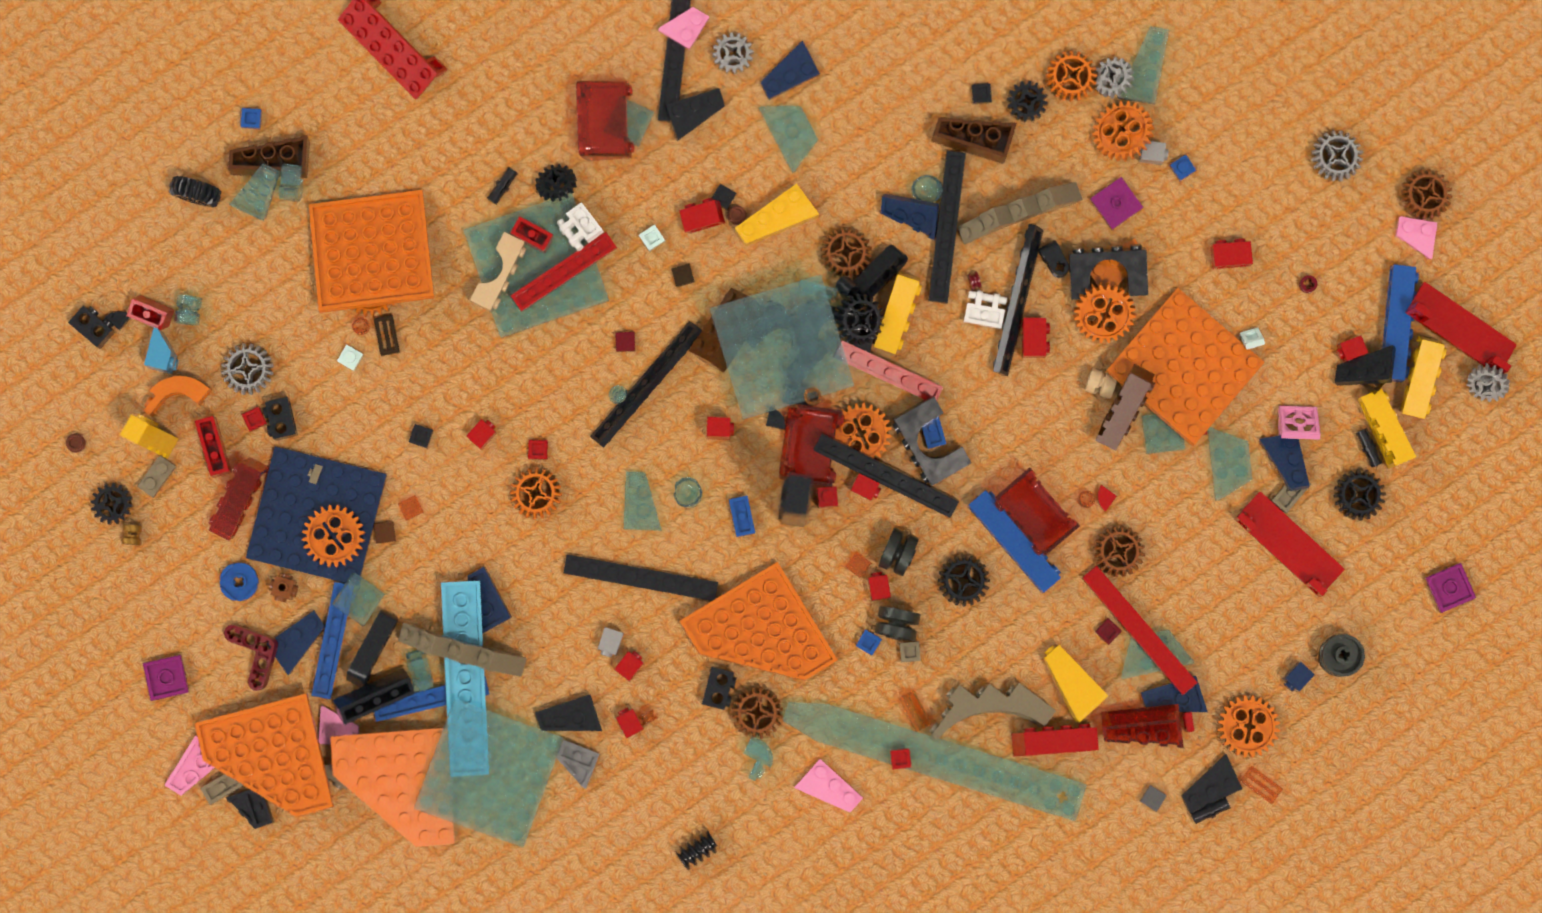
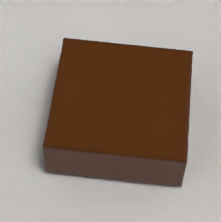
(385, 532)

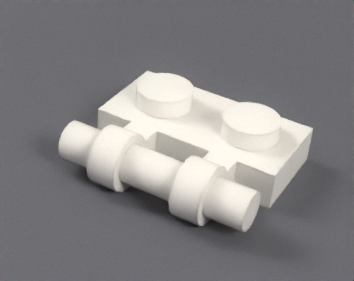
(584, 222)
(985, 315)

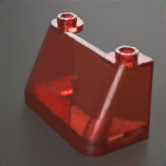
(603, 120)
(801, 434)
(1035, 513)

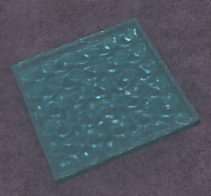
(573, 296)
(781, 346)
(488, 773)

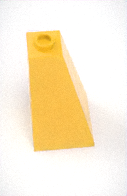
(1075, 685)

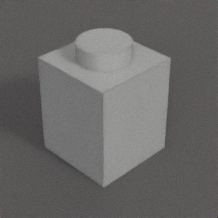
(1155, 153)
(610, 642)

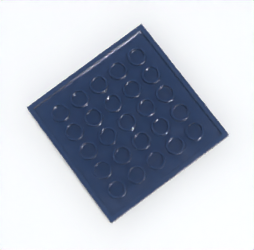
(291, 499)

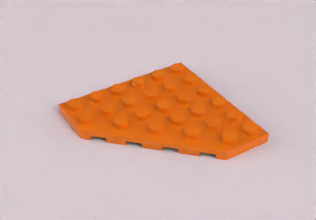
(761, 628)
(271, 753)
(388, 775)

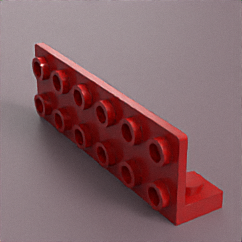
(390, 47)
(1461, 328)
(1289, 544)

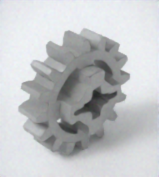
(726, 47)
(1121, 78)
(1489, 383)

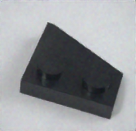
(253, 808)

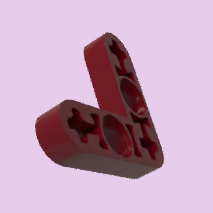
(261, 652)

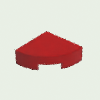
(1105, 498)

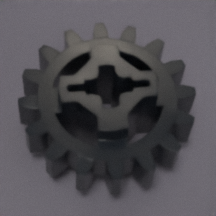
(1029, 109)
(556, 183)
(109, 495)

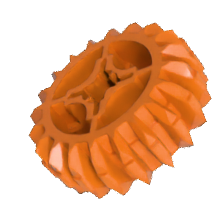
(1075, 83)
(541, 477)

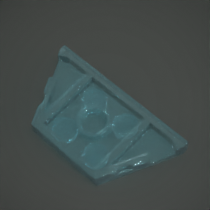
(791, 132)
(1228, 462)
(1139, 663)

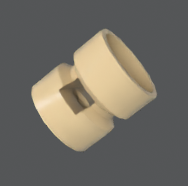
(1100, 383)

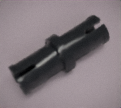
(502, 185)
(1369, 447)
(1210, 810)

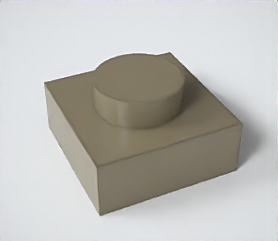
(315, 473)
(910, 652)

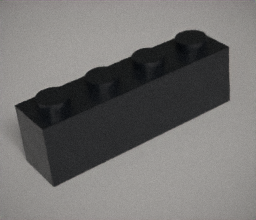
(373, 696)

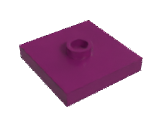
(1116, 203)
(1450, 587)
(166, 677)

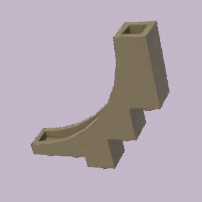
(1019, 210)
(462, 651)
(990, 700)

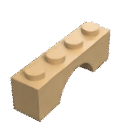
(487, 294)

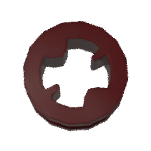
(974, 280)
(1312, 280)

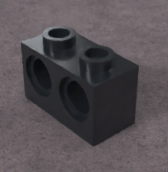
(89, 330)
(285, 417)
(713, 687)

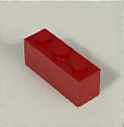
(213, 446)

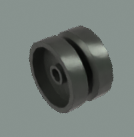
(900, 552)
(897, 623)
(1352, 651)

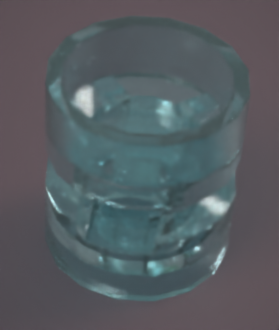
(186, 316)

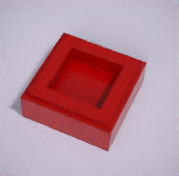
(254, 419)
(538, 449)
(1188, 722)
(900, 759)

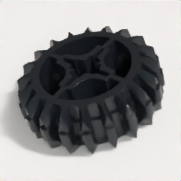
(195, 191)
(870, 329)
(1372, 484)
(980, 585)

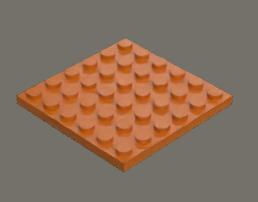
(371, 251)
(1194, 365)

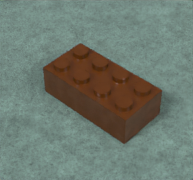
(707, 344)

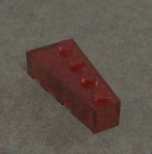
(237, 498)
(1144, 725)

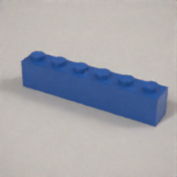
(1397, 322)
(1014, 542)

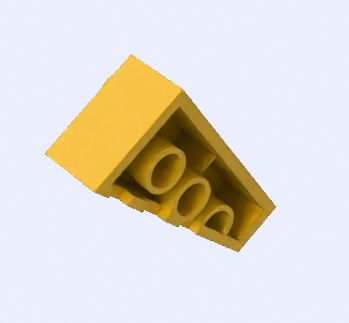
(781, 214)
(897, 312)
(1422, 377)
(1386, 428)
(148, 435)

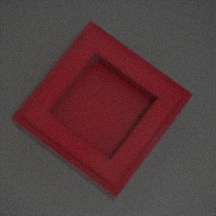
(625, 341)
(1108, 631)

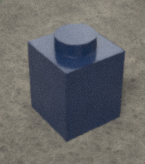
(1297, 677)

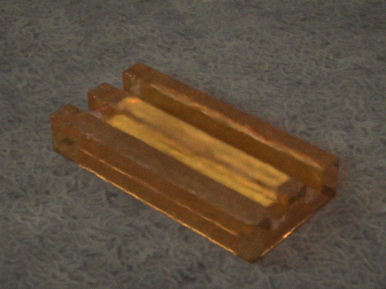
(915, 711)
(1248, 775)

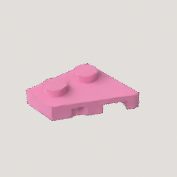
(685, 27)
(1418, 234)
(333, 726)

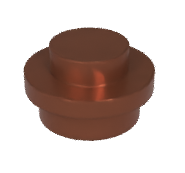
(736, 215)
(75, 443)

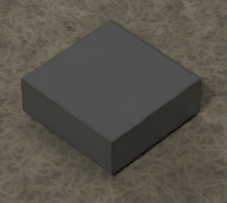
(1153, 798)

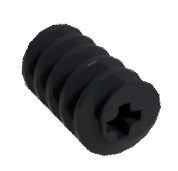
(697, 850)

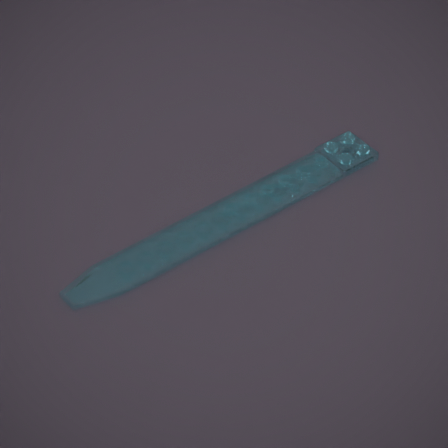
(938, 759)

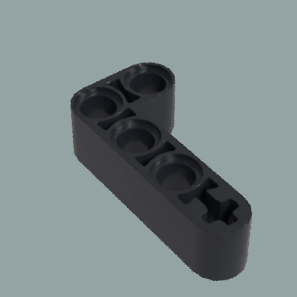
(875, 276)
(371, 648)

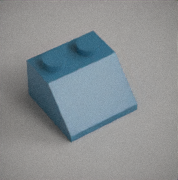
(161, 354)

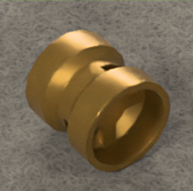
(131, 539)

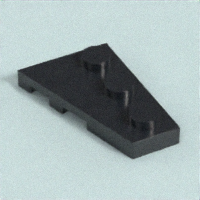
(693, 111)
(1367, 369)
(570, 716)
(1212, 786)

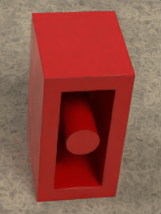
(702, 216)
(532, 235)
(1231, 254)
(150, 312)
(1034, 338)
(719, 428)

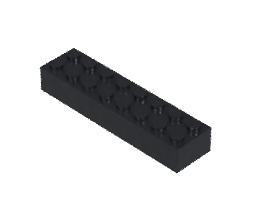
(795, 500)

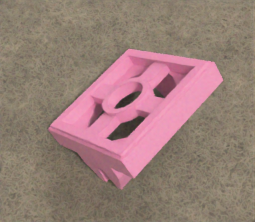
(1311, 412)

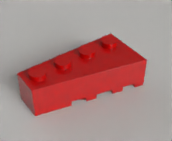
(1055, 741)

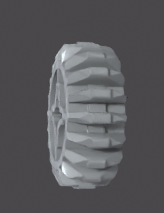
(1343, 162)
(255, 368)

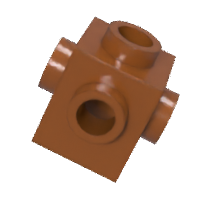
(290, 591)

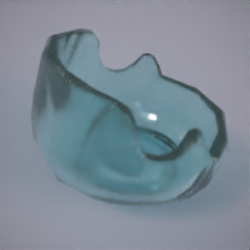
(927, 188)
(688, 492)

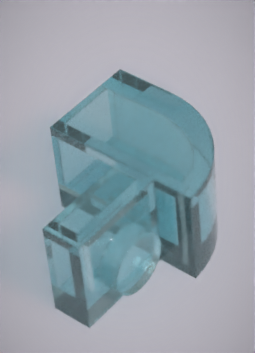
(291, 183)
(420, 670)
(762, 753)

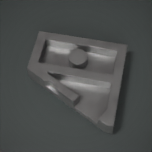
(578, 761)

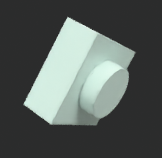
(652, 238)
(1252, 338)
(350, 357)

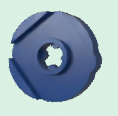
(228, 582)

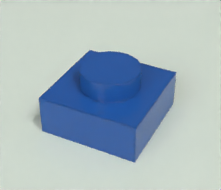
(251, 118)
(1182, 167)
(868, 642)

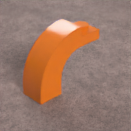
(176, 386)

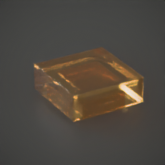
(410, 508)
(858, 565)

